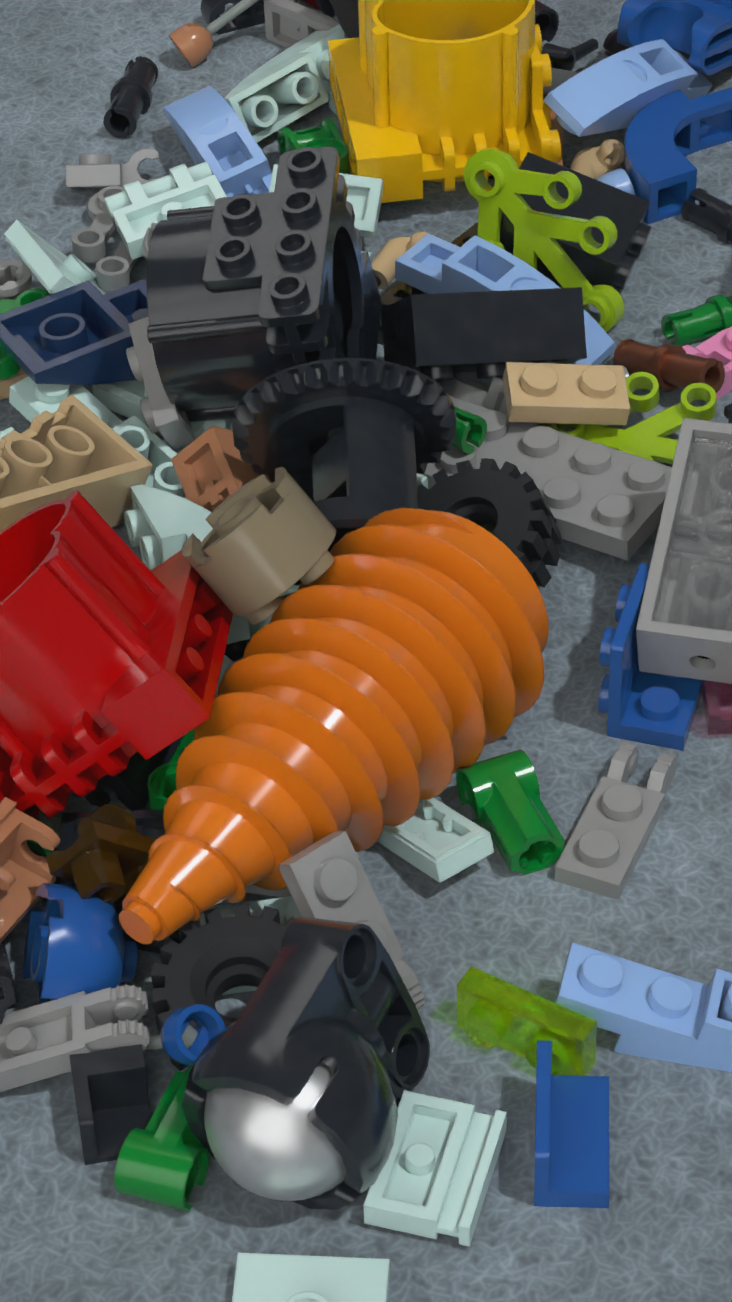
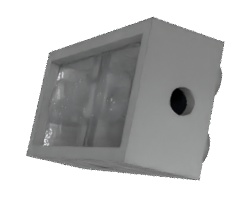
(688, 589)

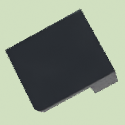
(109, 1099)

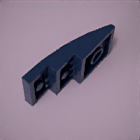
(75, 334)

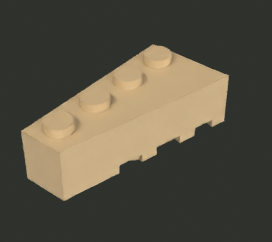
(66, 455)

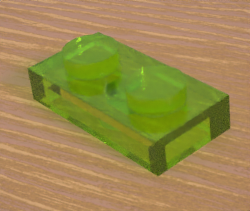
(514, 1019)

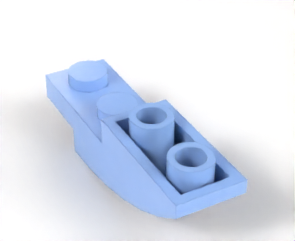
(621, 85)
(217, 135)
(479, 267)
(651, 1009)

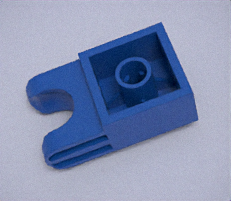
(688, 26)

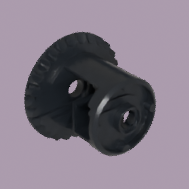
(346, 434)

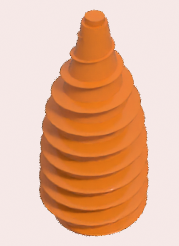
(347, 710)

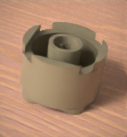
(262, 545)

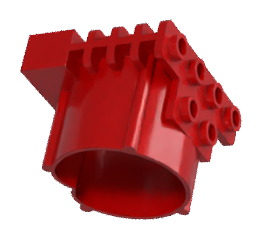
(95, 654)

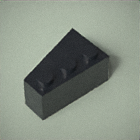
(484, 331)

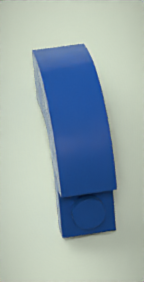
(661, 140)

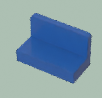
(570, 1137)

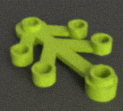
(537, 231)
(647, 437)

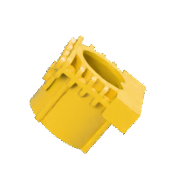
(438, 86)

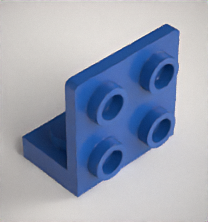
(638, 703)

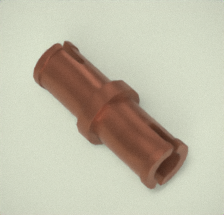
(669, 365)

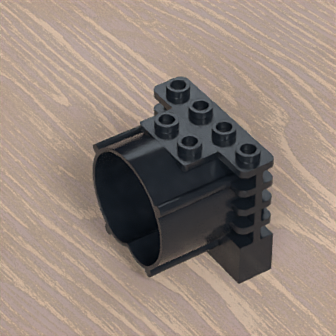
(259, 286)

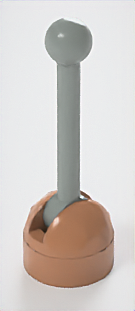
(196, 41)

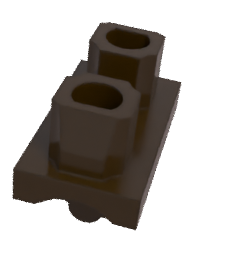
(105, 856)

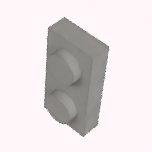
(156, 408)

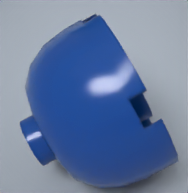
(76, 945)

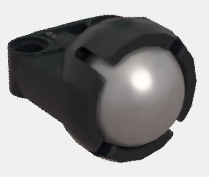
(312, 1070)

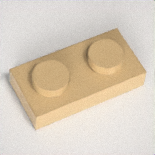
(566, 393)

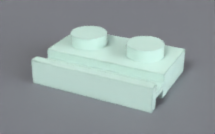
(436, 1168)

